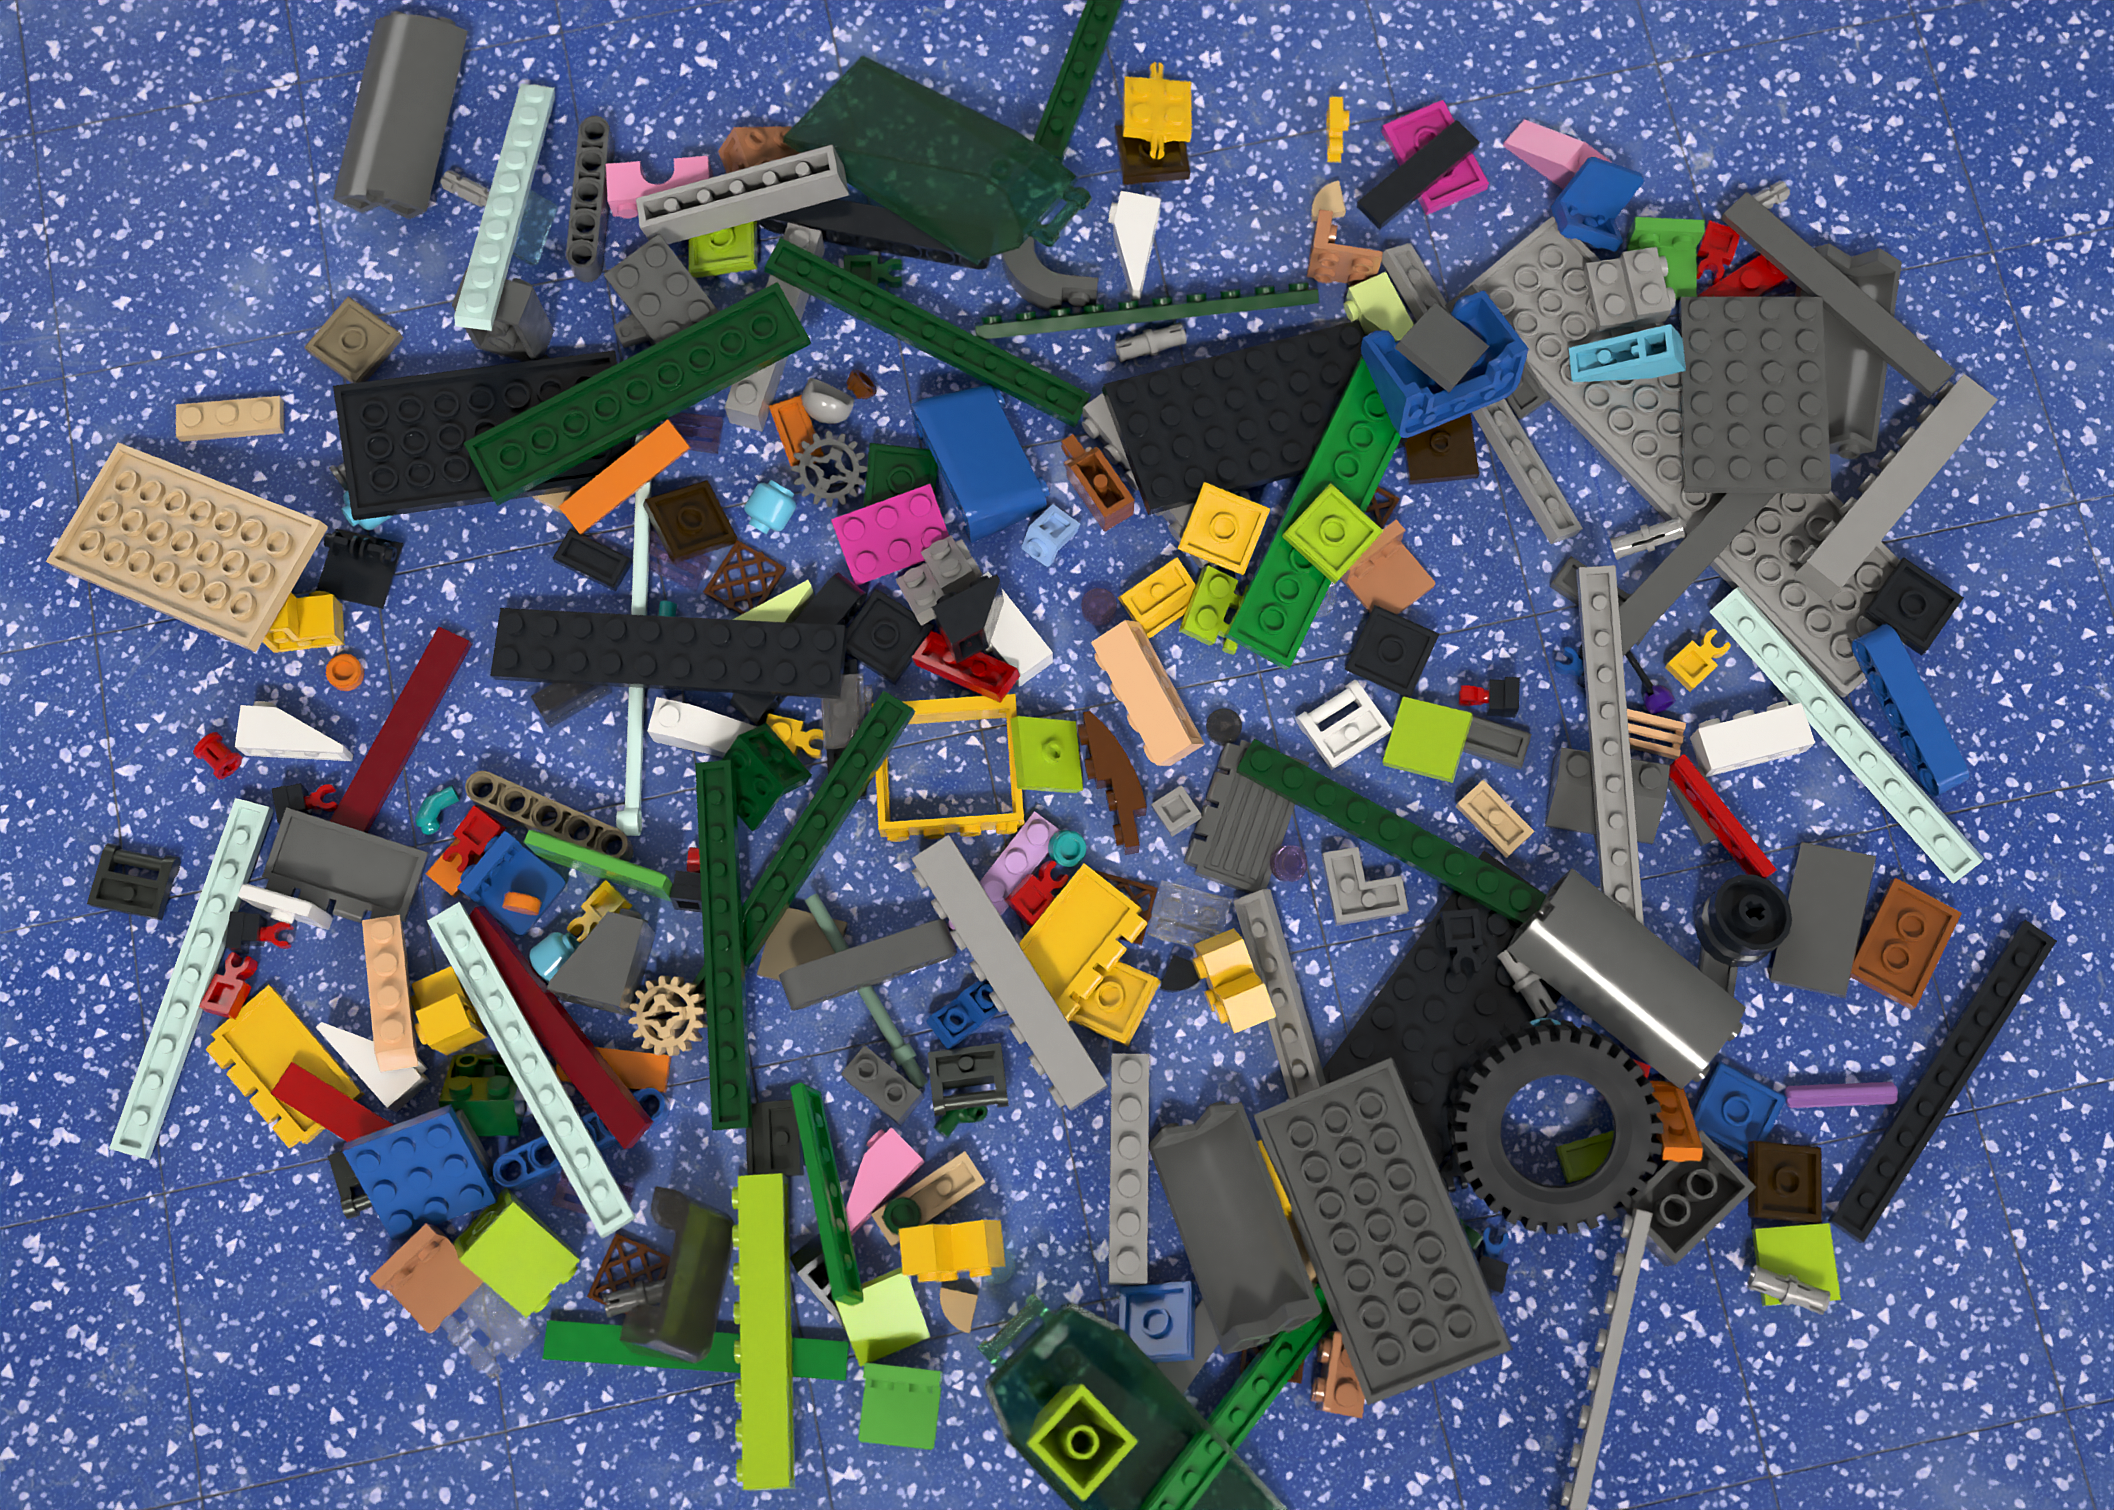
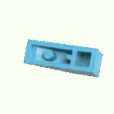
(1629, 356)

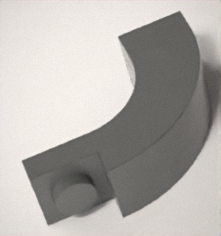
(1042, 286)

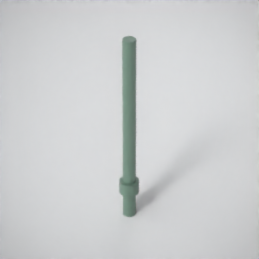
(902, 1053)

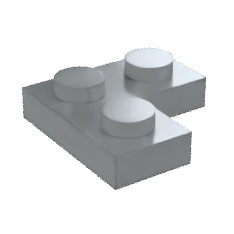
(1353, 897)

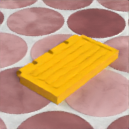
(1078, 935)
(263, 1046)

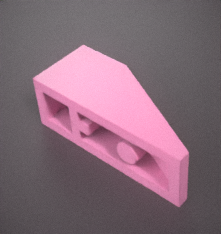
(1550, 151)
(880, 1175)

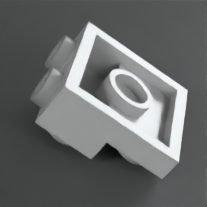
(1629, 290)
(946, 570)

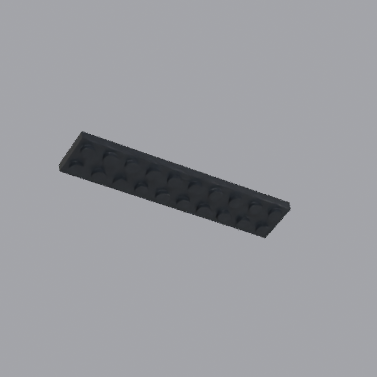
(670, 653)

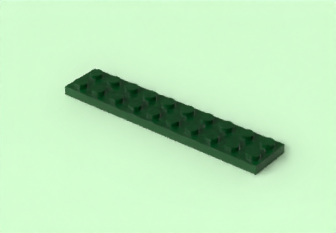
(637, 393)

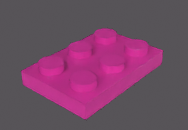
(1412, 133)
(889, 534)

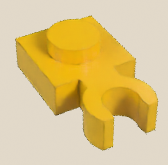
(1336, 122)
(1695, 662)
(792, 734)
(602, 900)

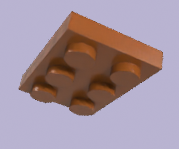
(1903, 943)

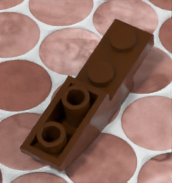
(1113, 769)

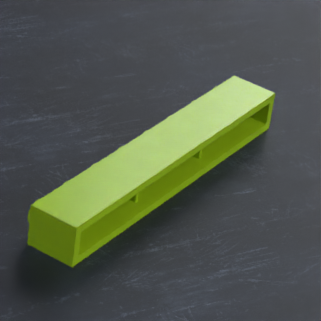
(765, 1333)

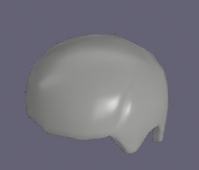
(826, 402)

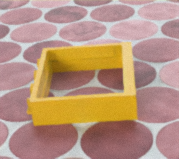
(947, 711)

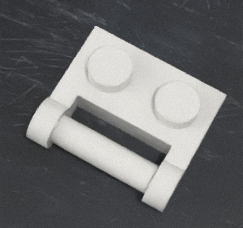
(1349, 734)

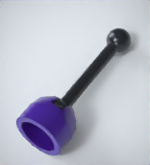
(1657, 697)

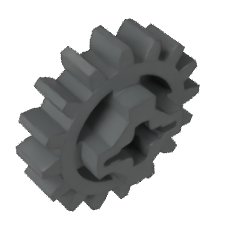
(834, 453)

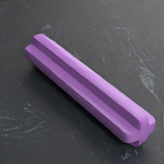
(1841, 1095)

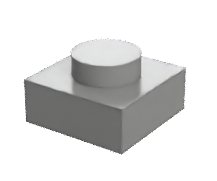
(1176, 810)

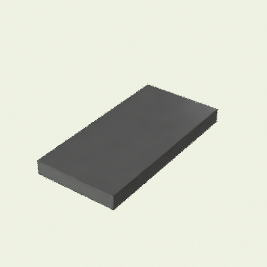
(1827, 916)

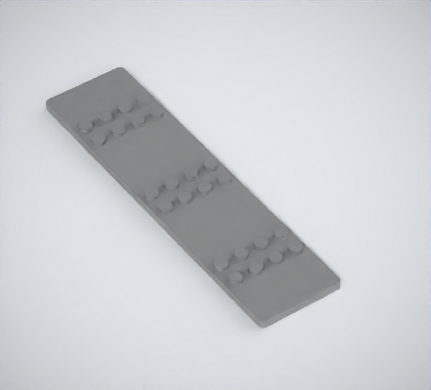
(1640, 434)

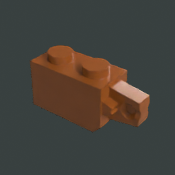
(1097, 484)

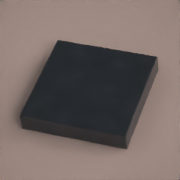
(1913, 605)
(885, 636)
(1392, 651)

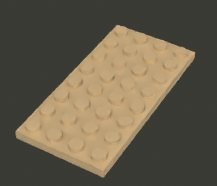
(187, 546)

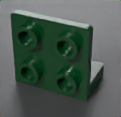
(763, 773)

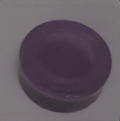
(1098, 606)
(1288, 863)

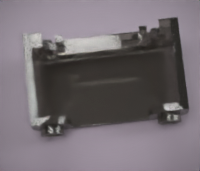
(694, 1282)

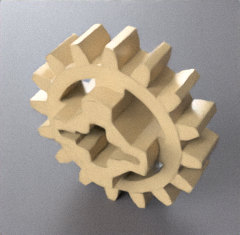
(671, 1032)

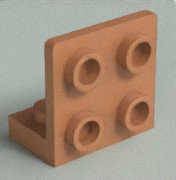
(754, 146)
(1339, 262)
(1388, 574)
(427, 1277)
(1338, 1386)

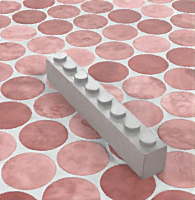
(1894, 488)
(1009, 973)

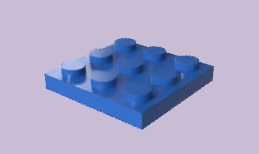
(420, 1172)

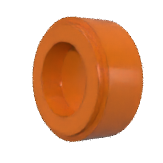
(345, 672)
(522, 903)

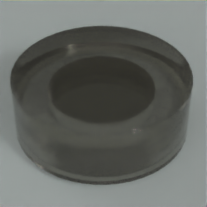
(1223, 726)

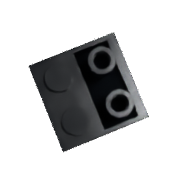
(969, 617)

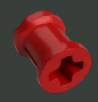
(217, 755)

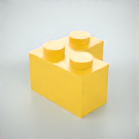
(307, 623)
(1233, 985)
(445, 1013)
(944, 1250)

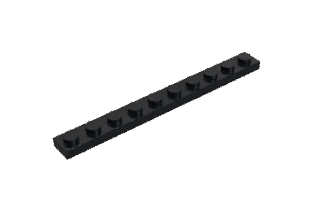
(1941, 1081)

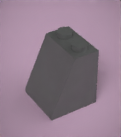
(607, 964)

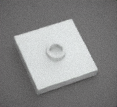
(285, 907)

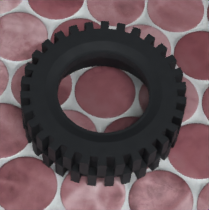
(1530, 1056)

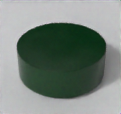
(901, 1213)

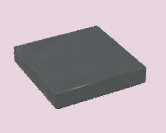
(1442, 347)

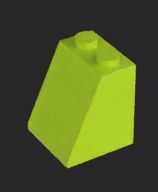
(516, 1253)
(1079, 1439)

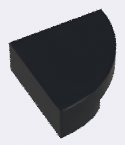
(1179, 975)

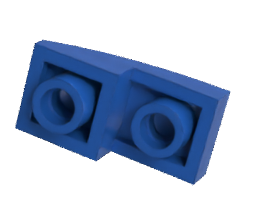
(964, 1014)

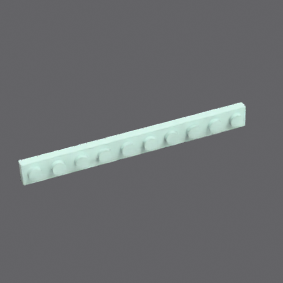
(504, 208)
(1847, 735)
(190, 980)
(532, 1070)

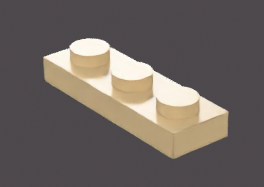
(230, 418)
(938, 1192)

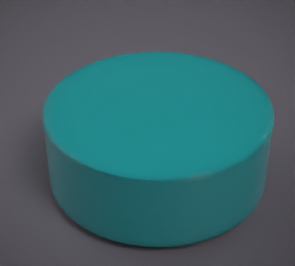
(1067, 848)

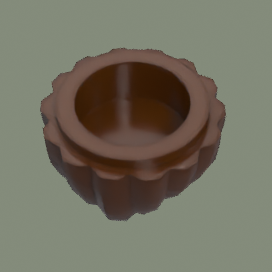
(861, 384)

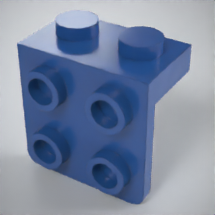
(1593, 202)
(507, 869)

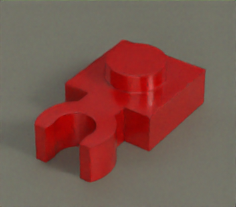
(1717, 248)
(474, 835)
(1033, 894)
(228, 992)

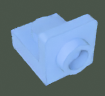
(1049, 535)

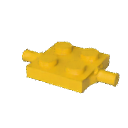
(1157, 110)

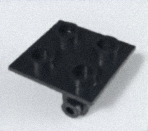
(359, 567)

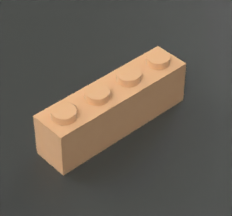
(1147, 693)
(389, 993)

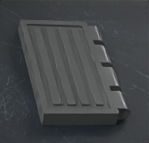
(1242, 828)
(343, 866)

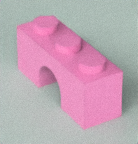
(628, 182)

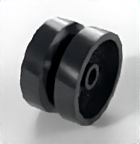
(1743, 920)

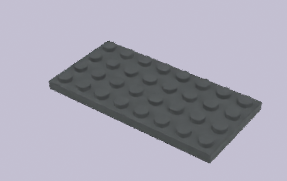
(1382, 1232)

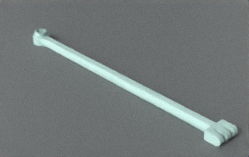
(630, 819)

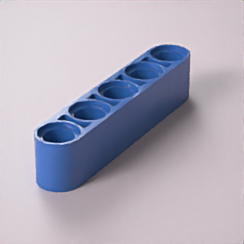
(1910, 710)
(529, 1154)

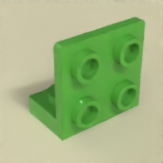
(1674, 240)
(900, 1406)

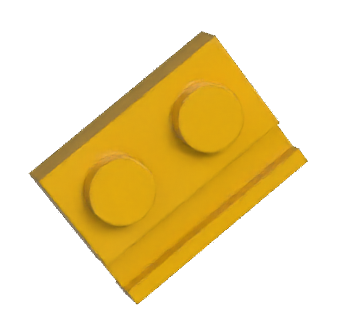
(1159, 597)

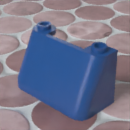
(1419, 402)
(980, 459)

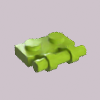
(1209, 606)

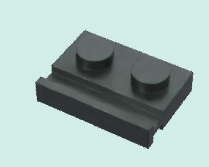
(774, 1140)

